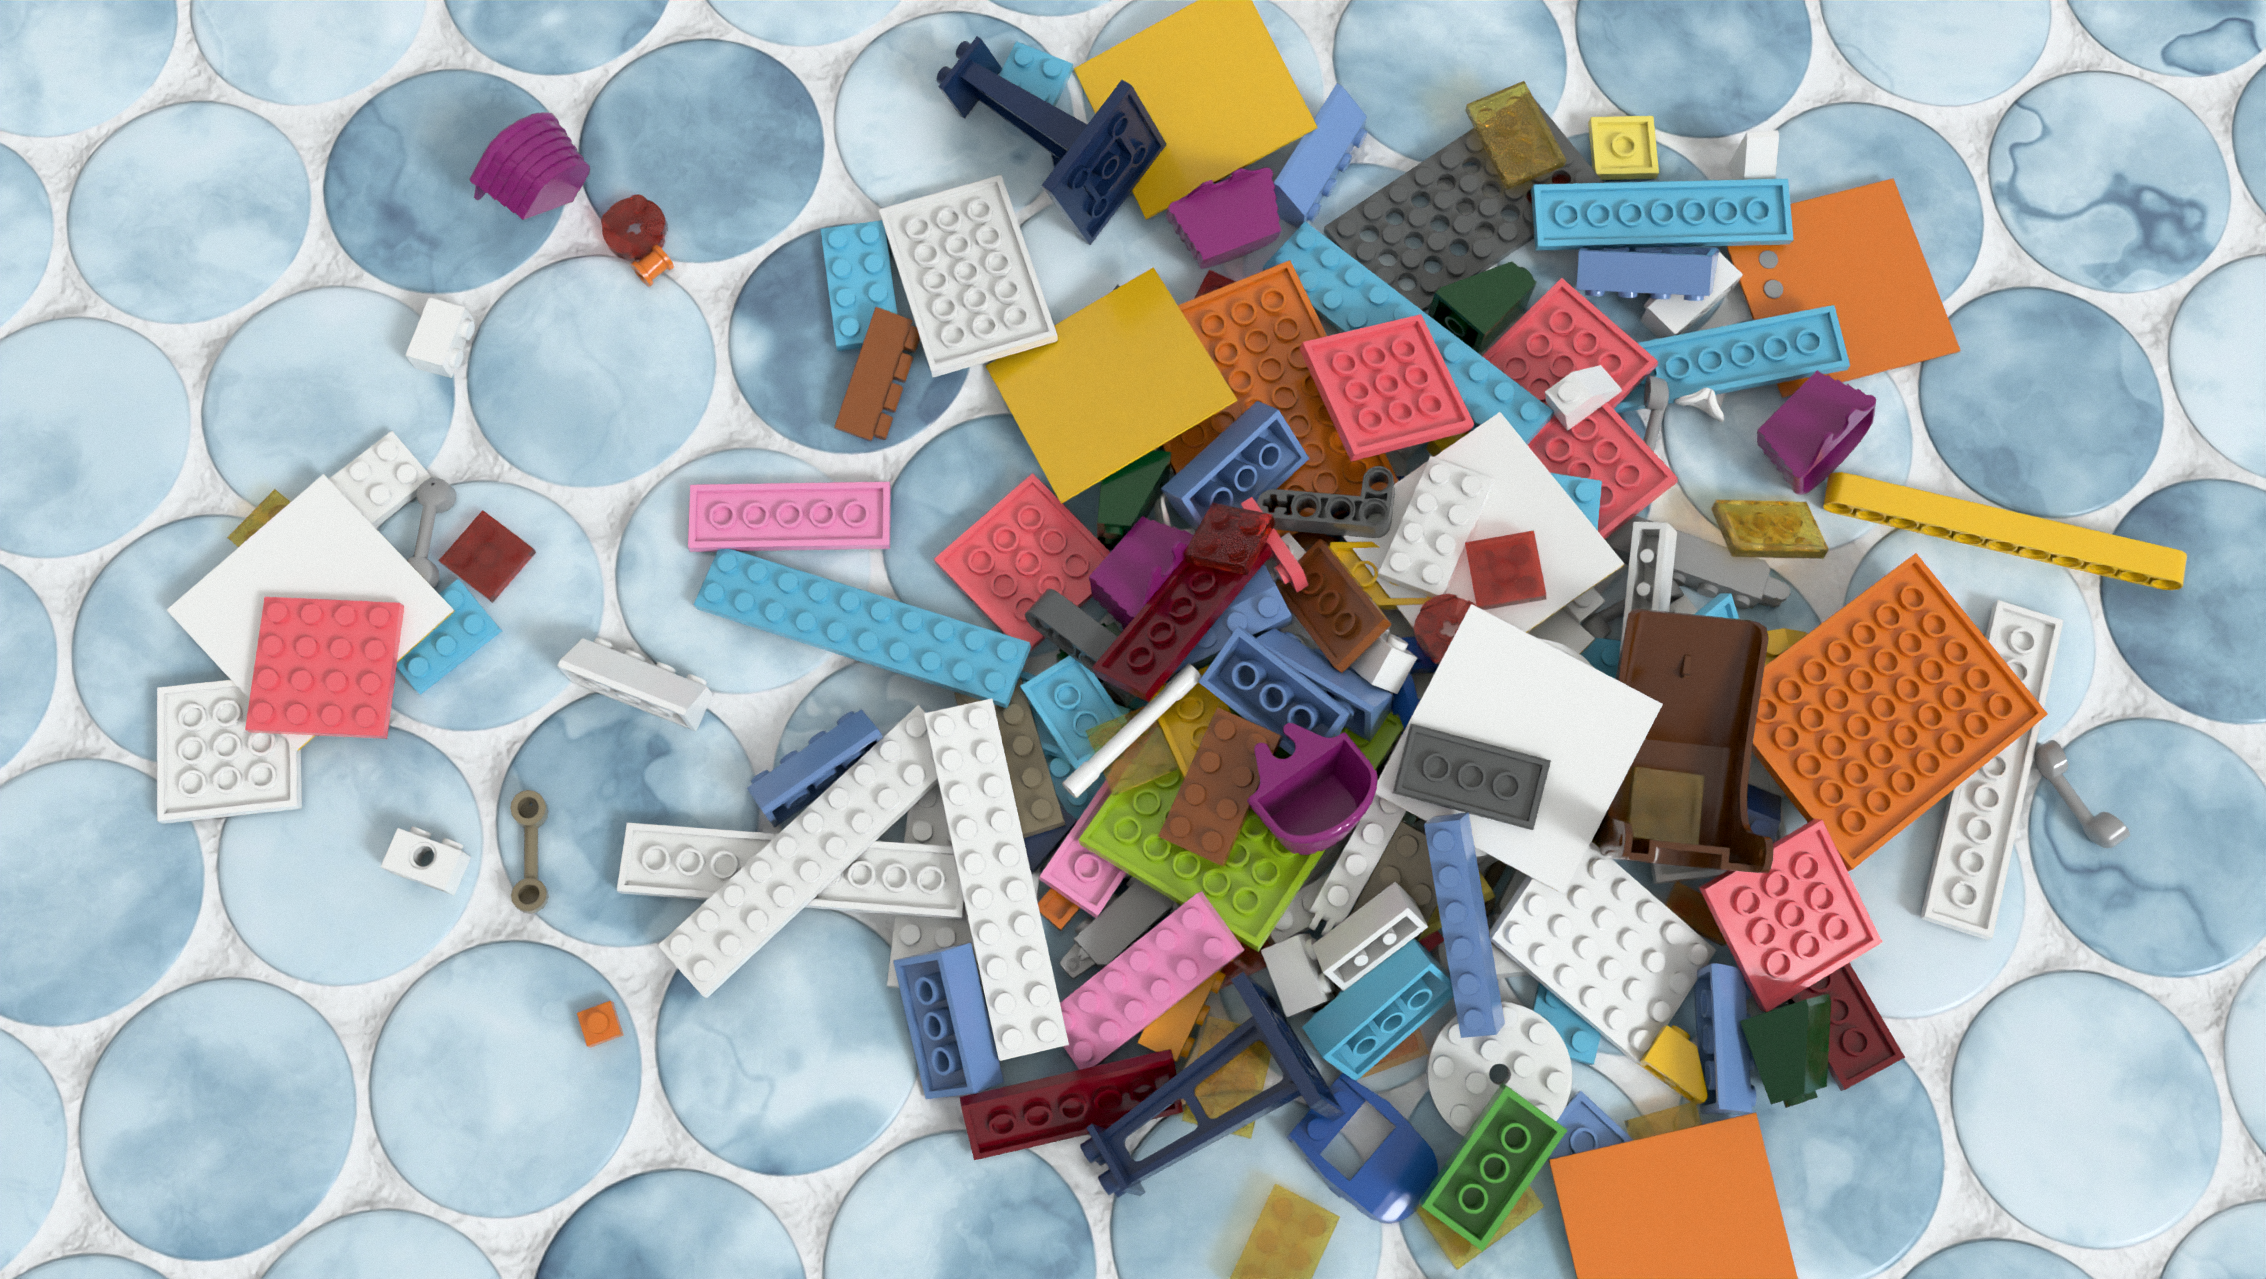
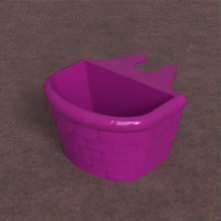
(531, 167)
(1227, 217)
(1816, 430)
(1138, 568)
(1315, 792)

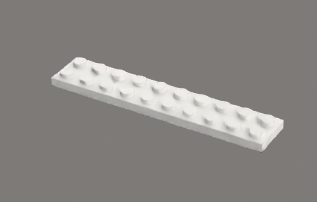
(1987, 806)
(804, 857)
(701, 860)
(996, 880)

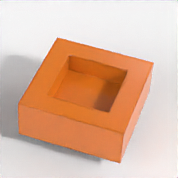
(1057, 909)
(600, 1024)

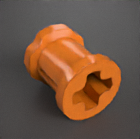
(652, 265)

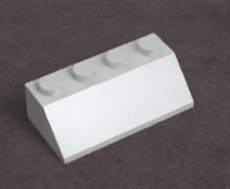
(636, 682)

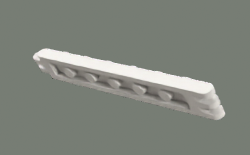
(1356, 863)

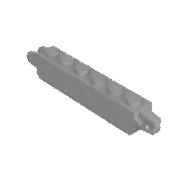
(1712, 569)
(1116, 928)

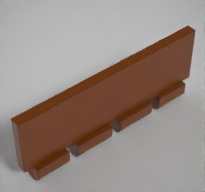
(872, 377)

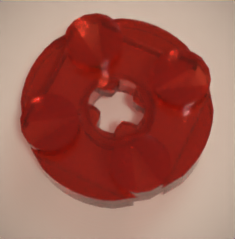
(627, 212)
(1430, 623)

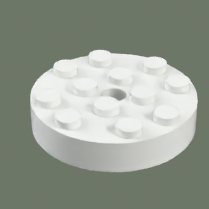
(1526, 1045)

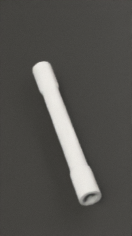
(1091, 769)

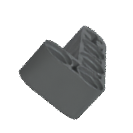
(1328, 504)
(1074, 634)

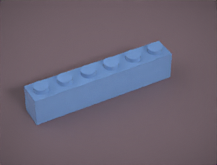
(1464, 925)

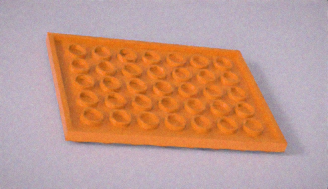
(1255, 342)
(1886, 710)

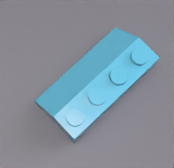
(1380, 1010)

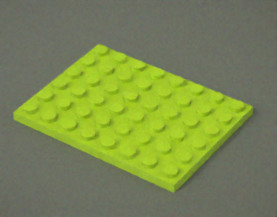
(1259, 872)

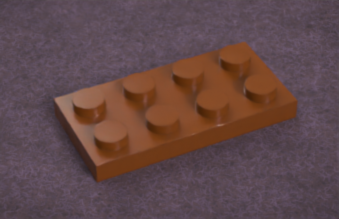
(1334, 607)
(1217, 787)

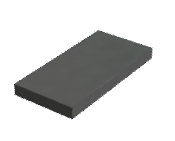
(1471, 776)

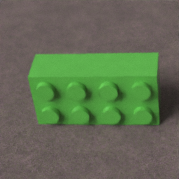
(1492, 1166)

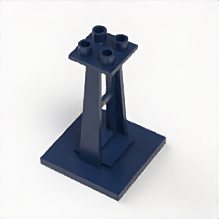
(1097, 159)
(1298, 1080)

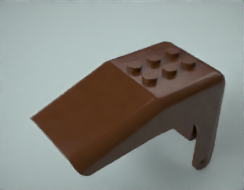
(1710, 692)

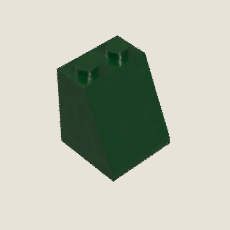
(1483, 304)
(1130, 495)
(1791, 1049)

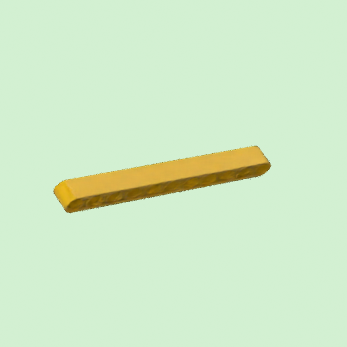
(2005, 531)

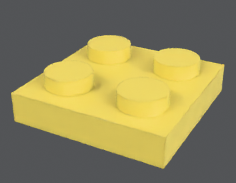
(1623, 147)

